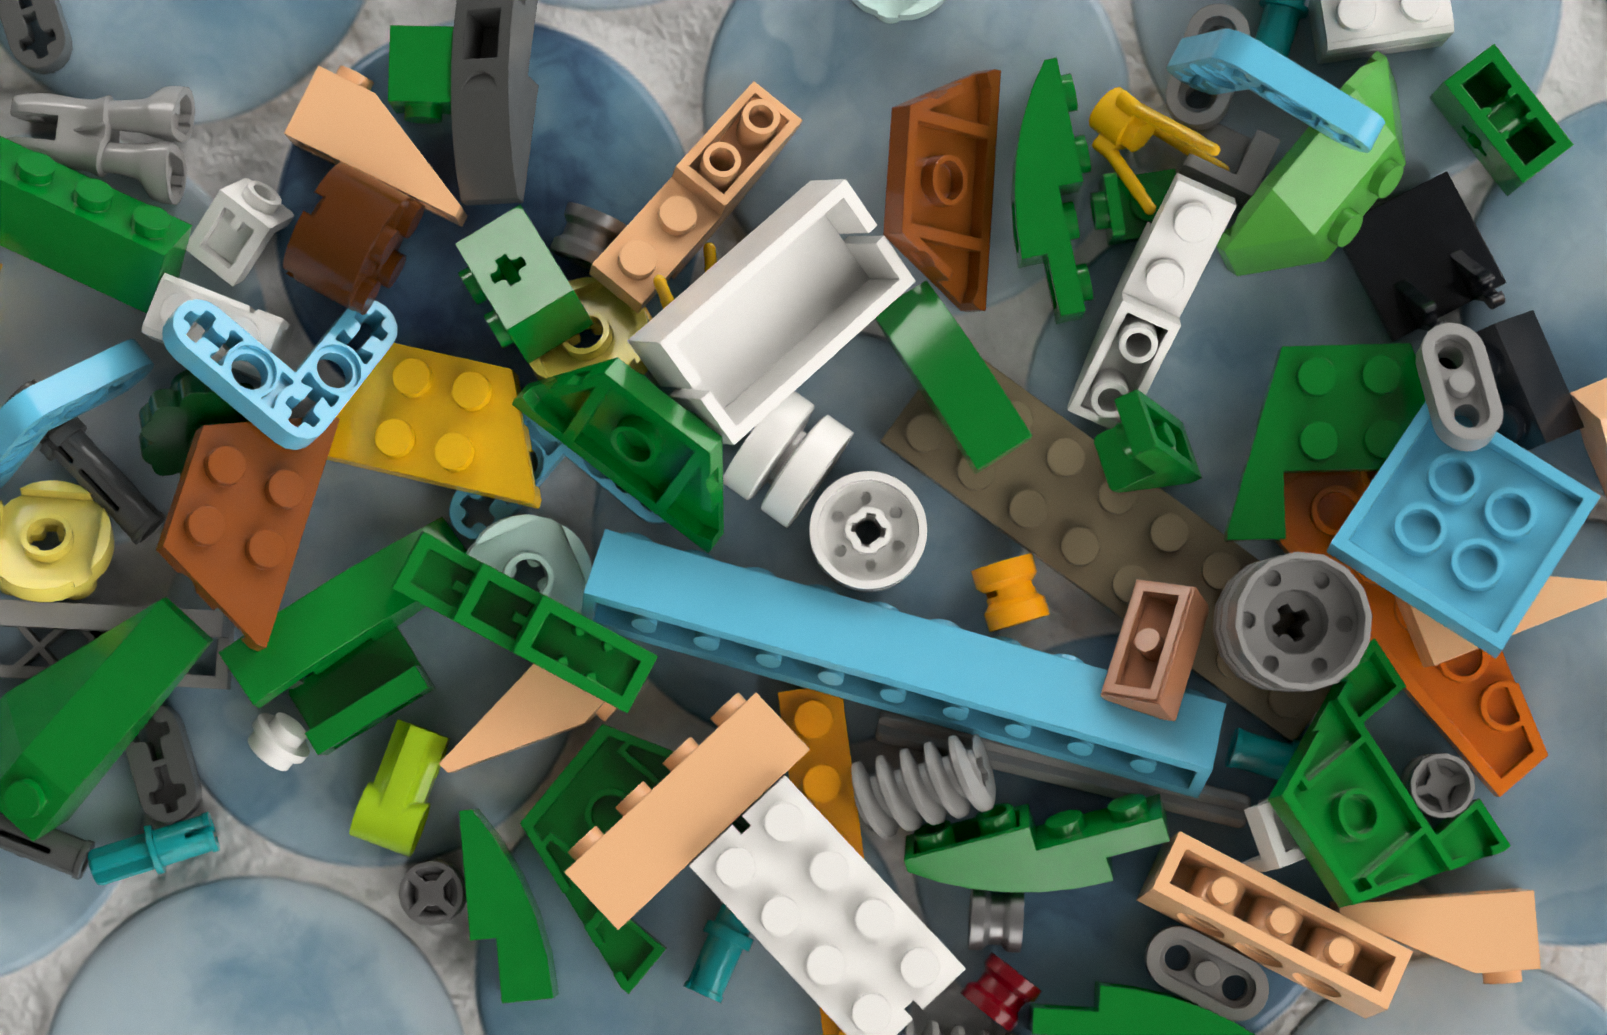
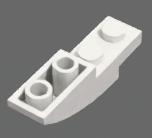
(1151, 298)

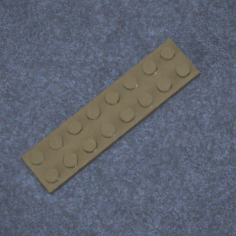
(1062, 511)

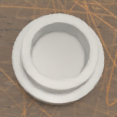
(278, 740)

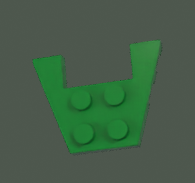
(1323, 414)
(584, 798)
(1353, 808)

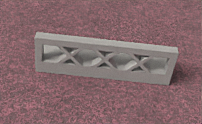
(100, 618)

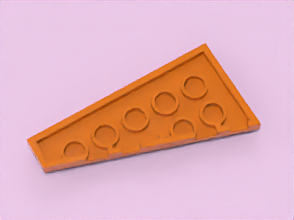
(1465, 698)

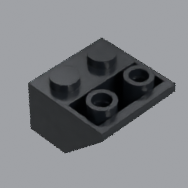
(1528, 382)

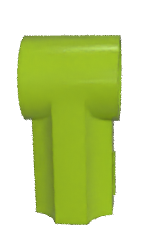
(396, 804)

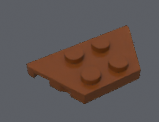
(945, 184)
(242, 520)

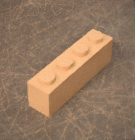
(686, 810)

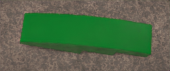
(331, 621)
(524, 621)

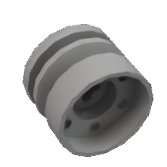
(1328, 628)

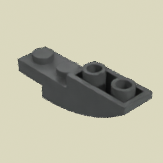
(492, 98)

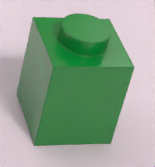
(420, 72)

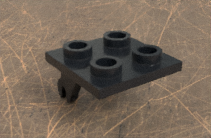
(1423, 258)

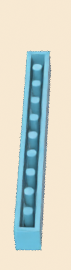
(894, 661)

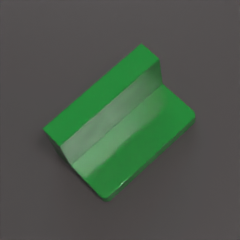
(360, 691)

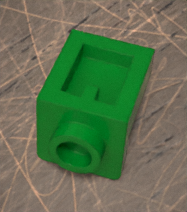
(1119, 212)

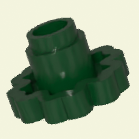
(175, 415)

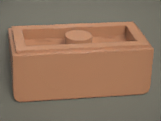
(1156, 648)

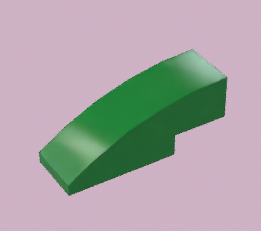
(953, 377)
(505, 909)

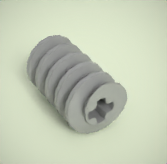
(924, 788)

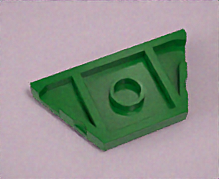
(637, 441)

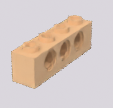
(1274, 925)

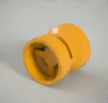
(1010, 592)

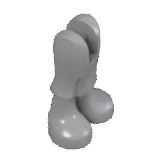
(90, 136)

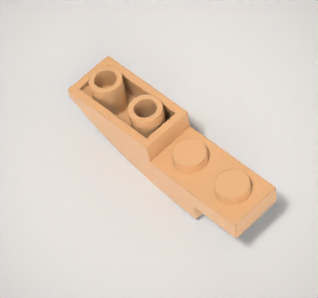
(696, 197)

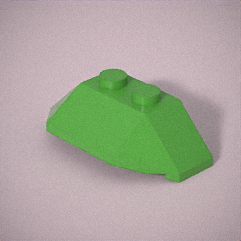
(1320, 187)

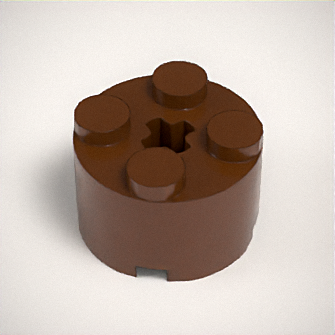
(352, 238)

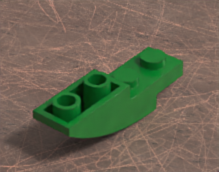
(1045, 167)
(1011, 854)
(1130, 1011)

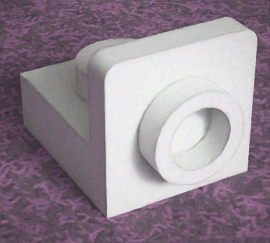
(238, 228)

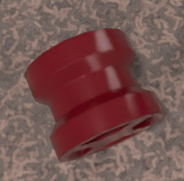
(1001, 992)

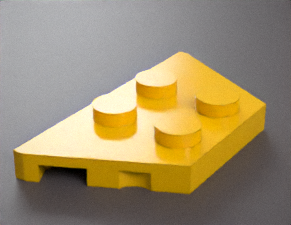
(440, 425)

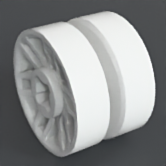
(787, 458)
(895, 514)

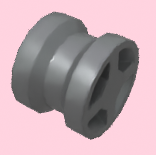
(585, 234)
(417, 893)
(996, 920)

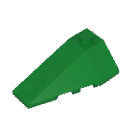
(84, 712)

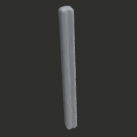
(1213, 804)

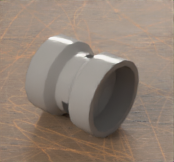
(1449, 784)

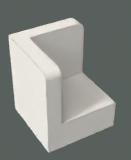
(1272, 839)

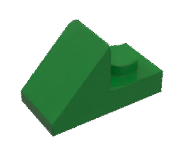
(1145, 447)

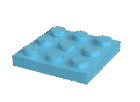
(1463, 530)

